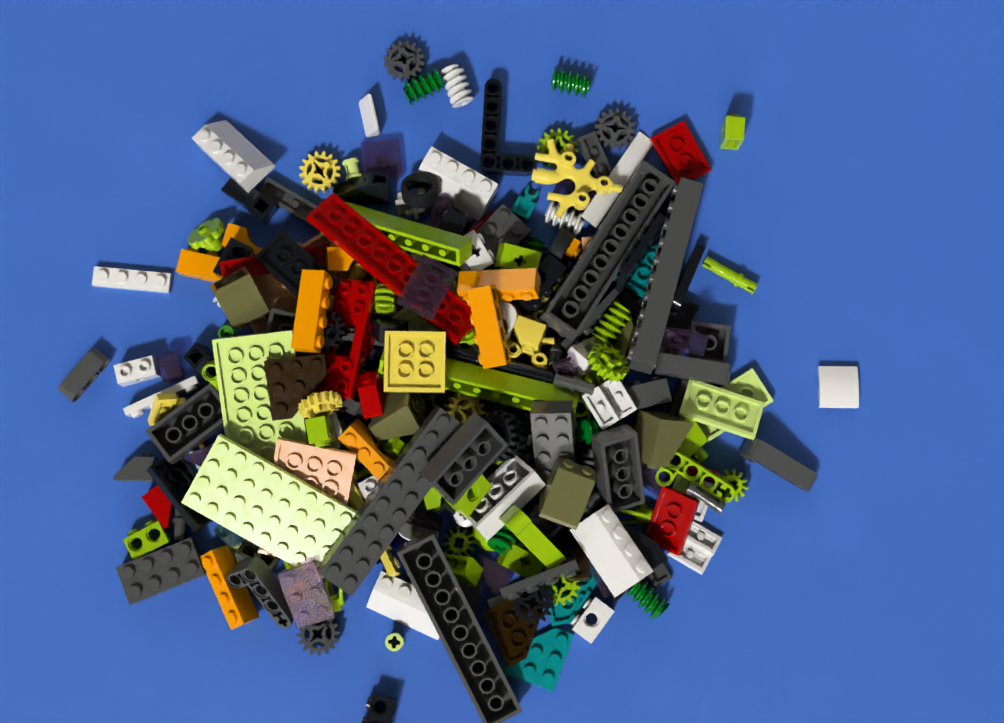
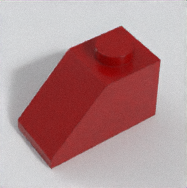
(371, 394)
(160, 506)

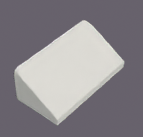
(369, 116)

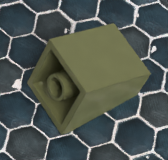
(239, 298)
(401, 416)
(659, 436)
(566, 492)

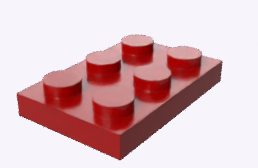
(680, 153)
(672, 519)

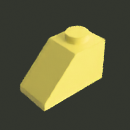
(529, 333)

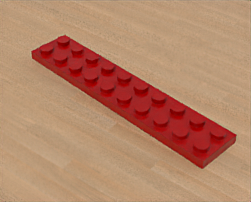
(384, 260)

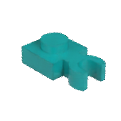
(524, 206)

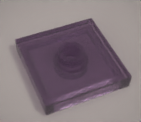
(382, 157)

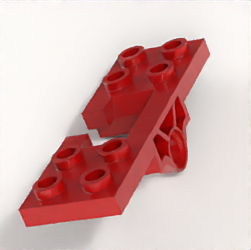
(353, 303)

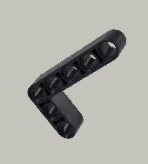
(493, 136)

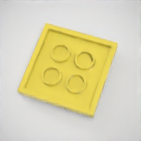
(414, 361)

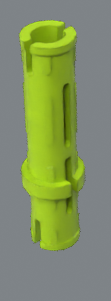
(730, 275)

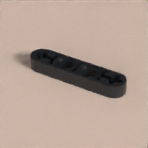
(687, 275)

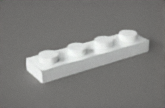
(132, 279)
(136, 409)

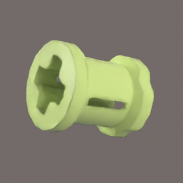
(351, 168)
(390, 646)

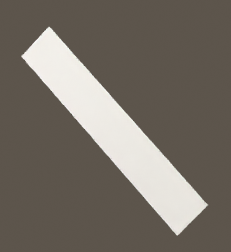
(620, 175)

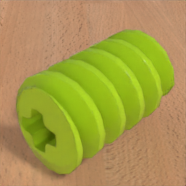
(612, 323)

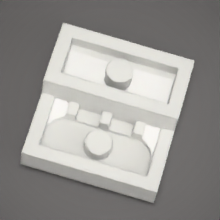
(838, 387)
(610, 403)
(698, 548)

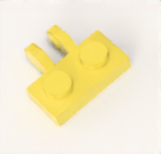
(163, 405)

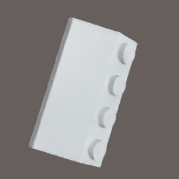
(233, 153)
(460, 184)
(511, 484)
(611, 550)
(401, 603)

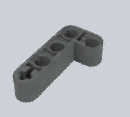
(693, 369)
(778, 463)
(264, 586)

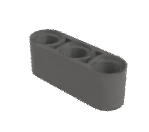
(84, 374)

